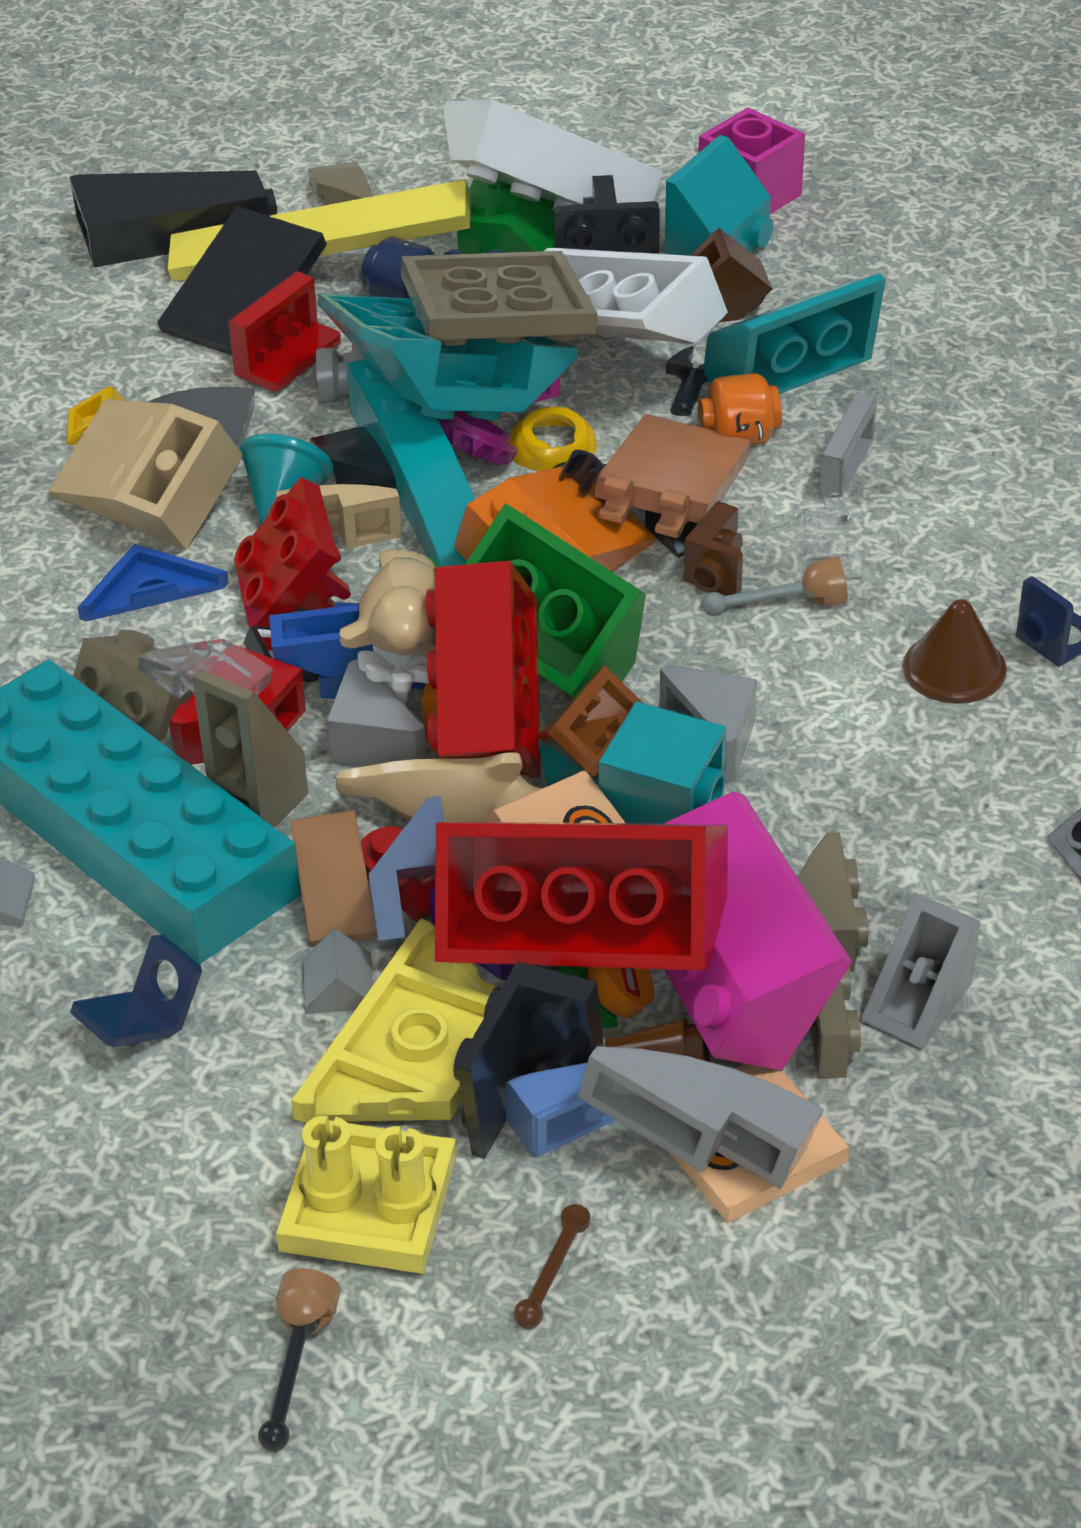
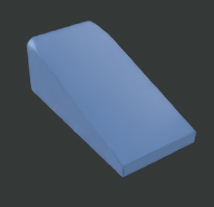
(546, 1109)

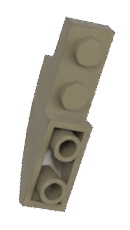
(832, 887)

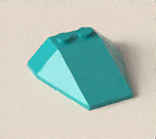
(442, 378)

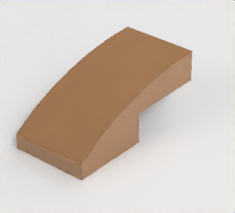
(333, 876)

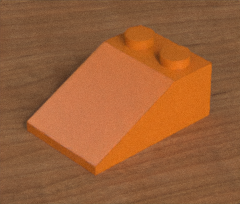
(562, 511)

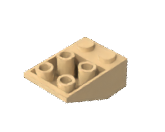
(149, 468)

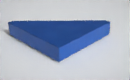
(149, 579)

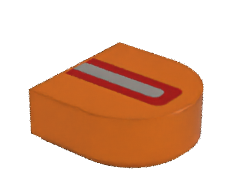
(623, 989)

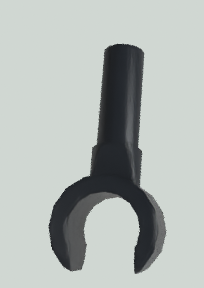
(584, 468)

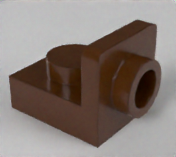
(714, 552)

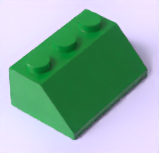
(506, 221)
(582, 608)

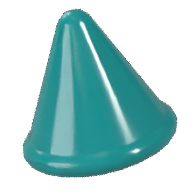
(277, 463)

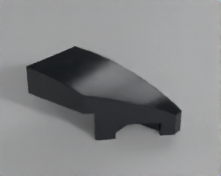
(356, 458)

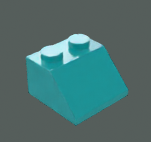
(714, 193)

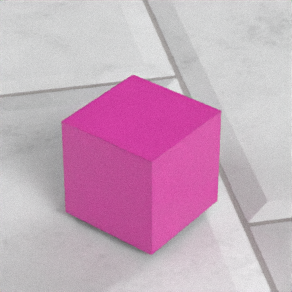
(769, 149)

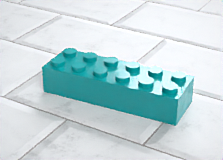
(138, 815)

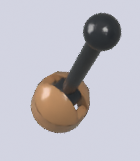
(306, 1306)

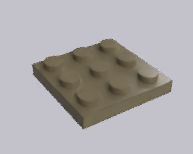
(498, 296)

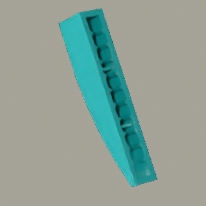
(421, 457)

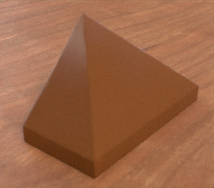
(590, 720)

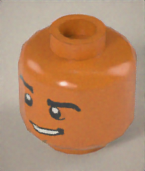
(741, 407)

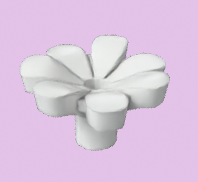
(394, 669)

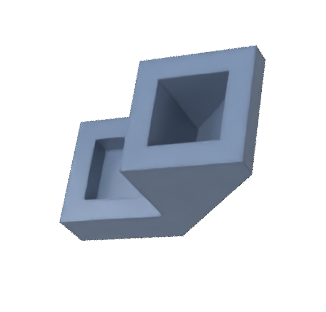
(407, 857)

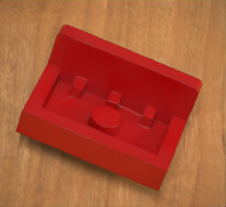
(279, 334)

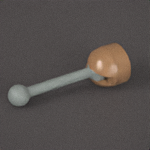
(821, 584)

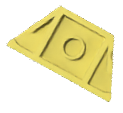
(400, 1042)

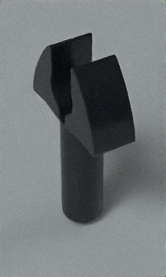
(691, 381)

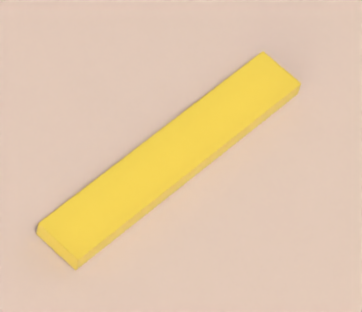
(352, 223)

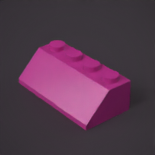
(771, 952)

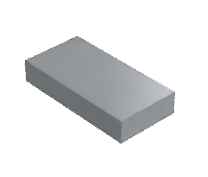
(848, 445)

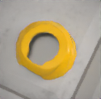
(539, 455)

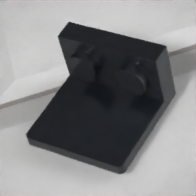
(528, 1027)

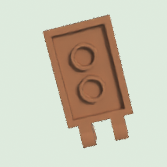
(670, 472)

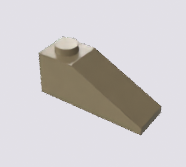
(248, 749)

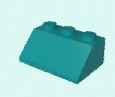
(802, 337)

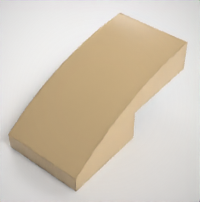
(361, 512)

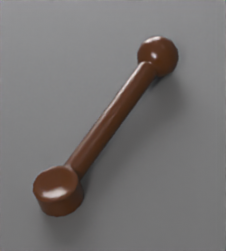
(529, 1312)

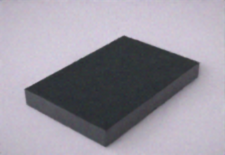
(235, 271)

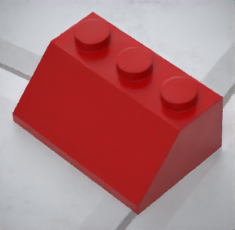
(484, 664)

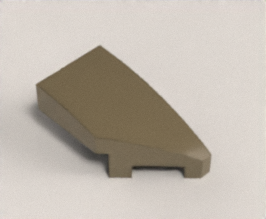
(339, 182)

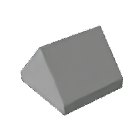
(336, 975)

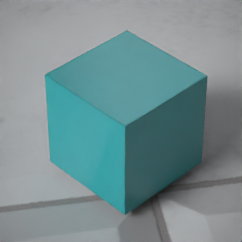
(662, 765)

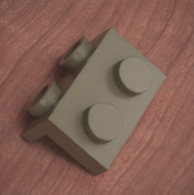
(111, 671)

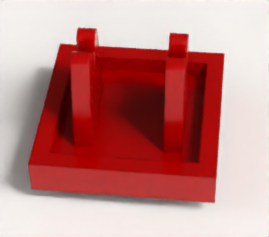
(290, 558)

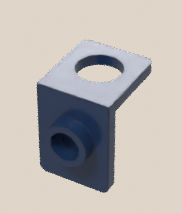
(1046, 622)
(144, 1011)

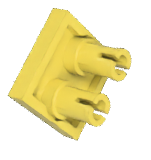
(367, 1195)

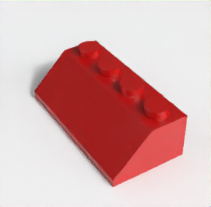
(579, 893)

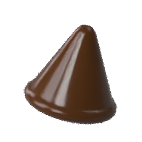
(955, 658)

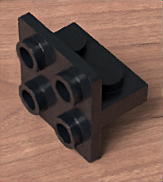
(607, 225)

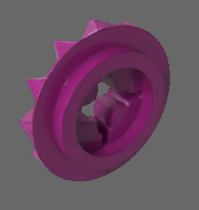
(479, 438)

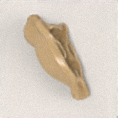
(395, 606)
(467, 786)

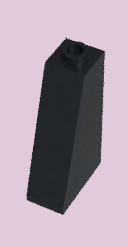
(136, 213)

